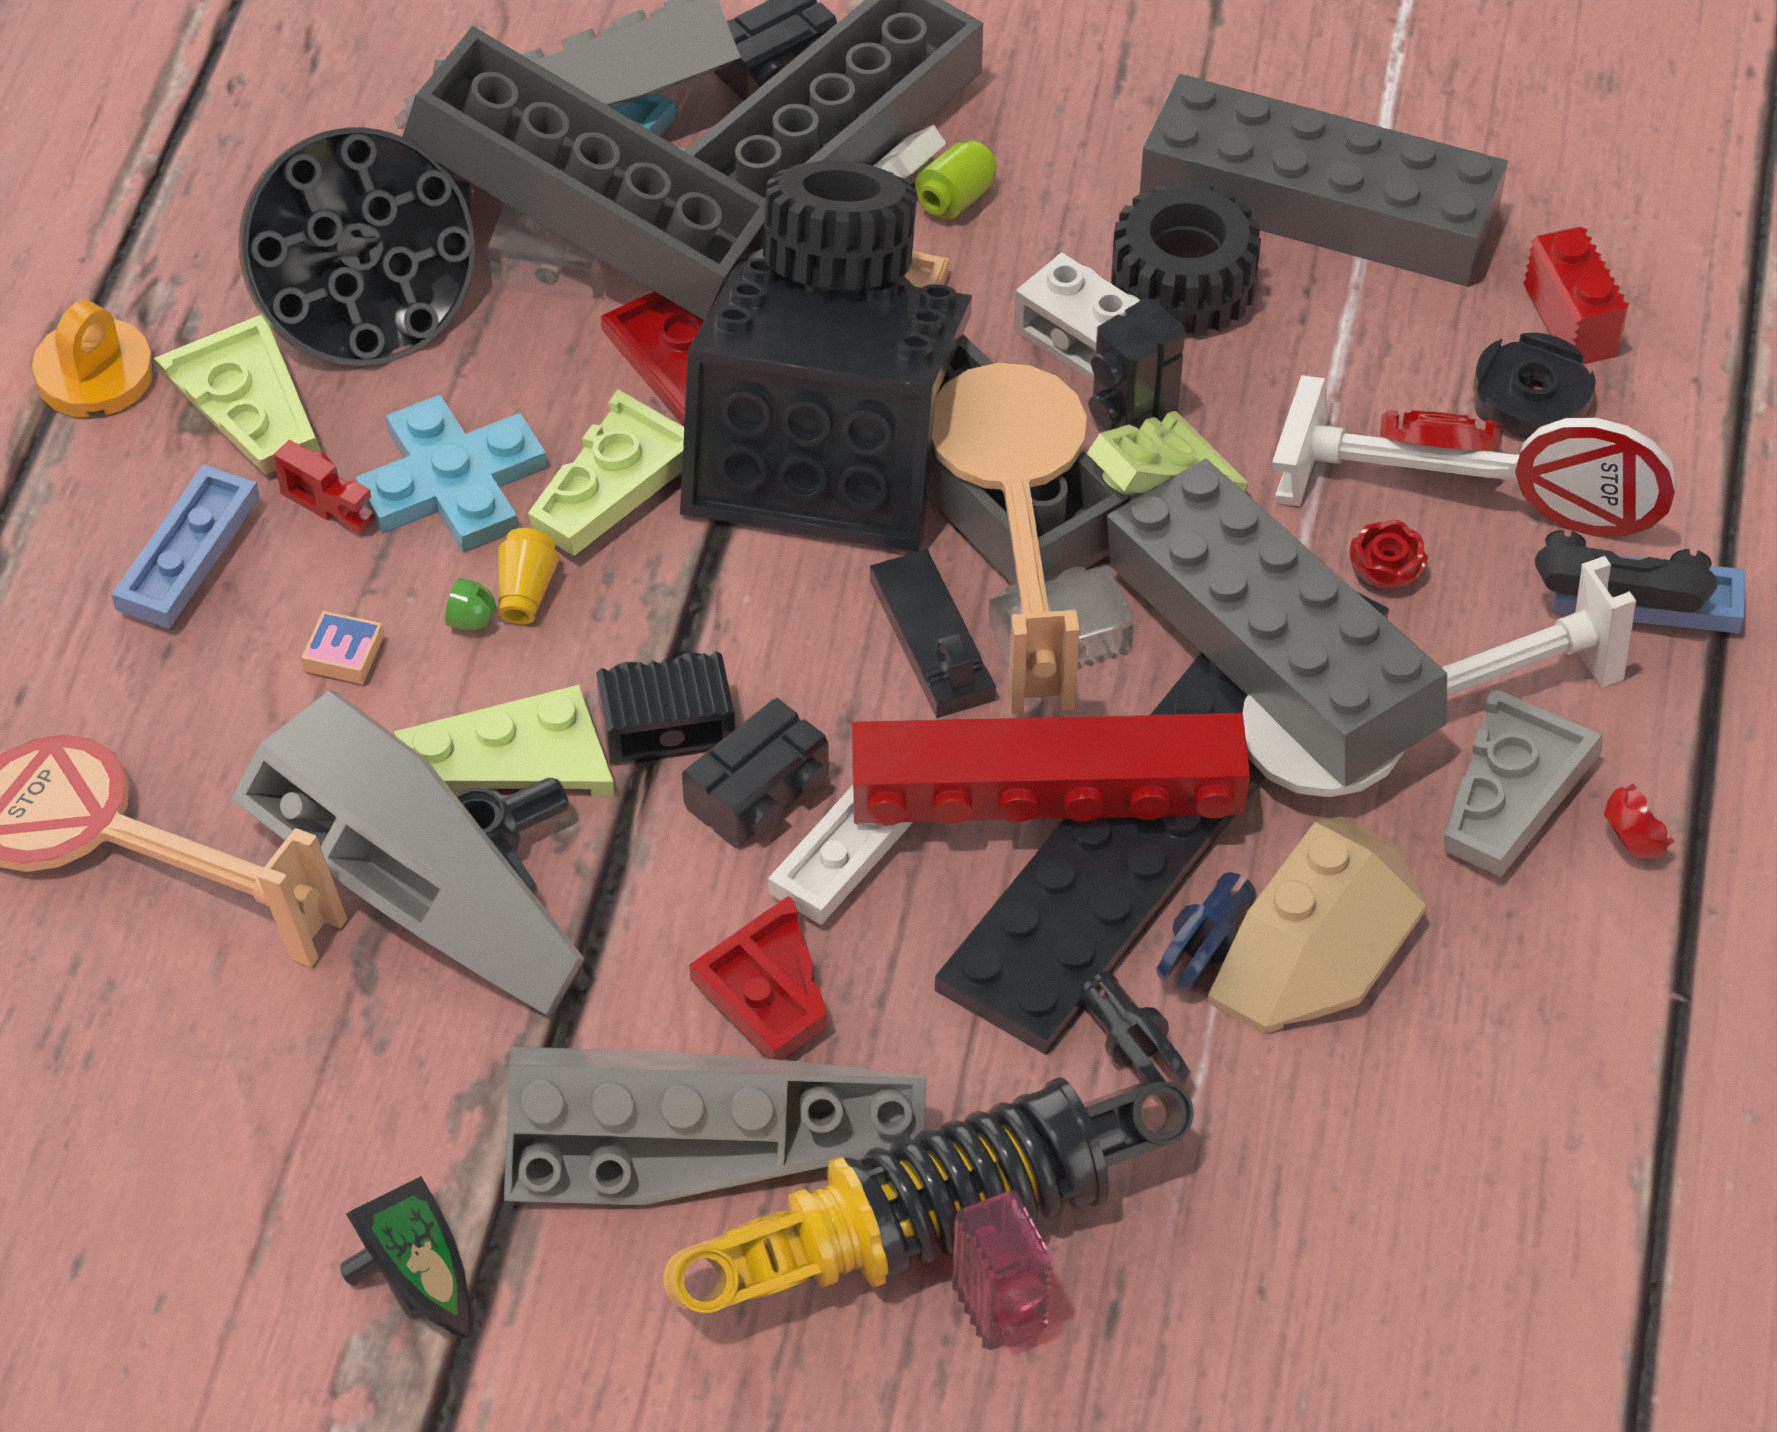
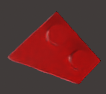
(765, 982)

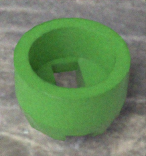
(469, 606)

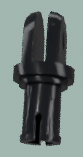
(1132, 1030)

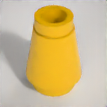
(524, 573)

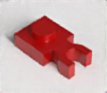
(314, 484)

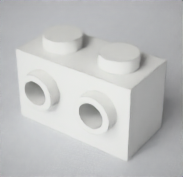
(1063, 308)

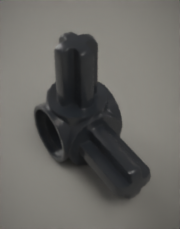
(508, 816)

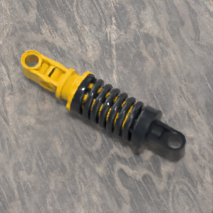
(909, 1196)

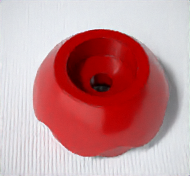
(1388, 555)
(1635, 824)

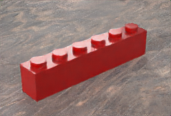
(1049, 768)

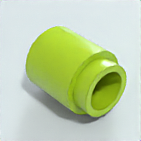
(956, 179)

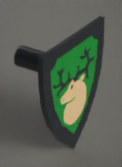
(415, 1254)

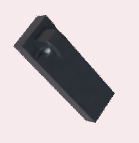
(932, 633)

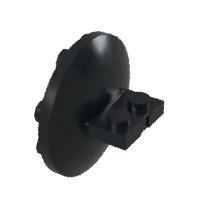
(356, 246)

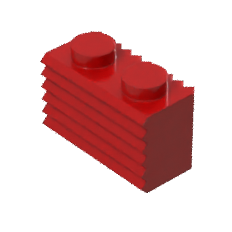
(1576, 293)

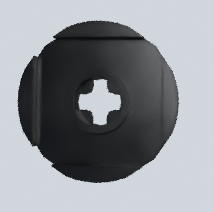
(1537, 356)

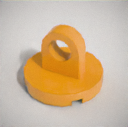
(92, 363)

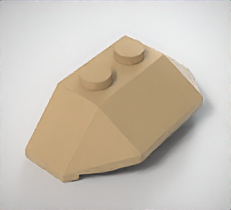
(1319, 929)

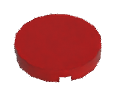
(1441, 430)

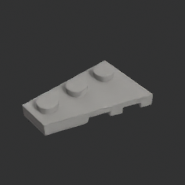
(1515, 780)

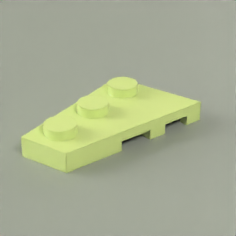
(242, 389)
(1153, 454)
(613, 474)
(516, 745)

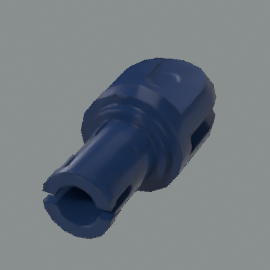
(1206, 930)

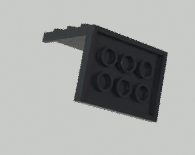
(817, 405)

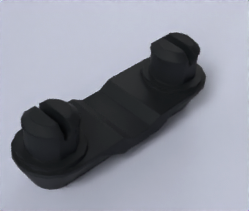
(1665, 584)

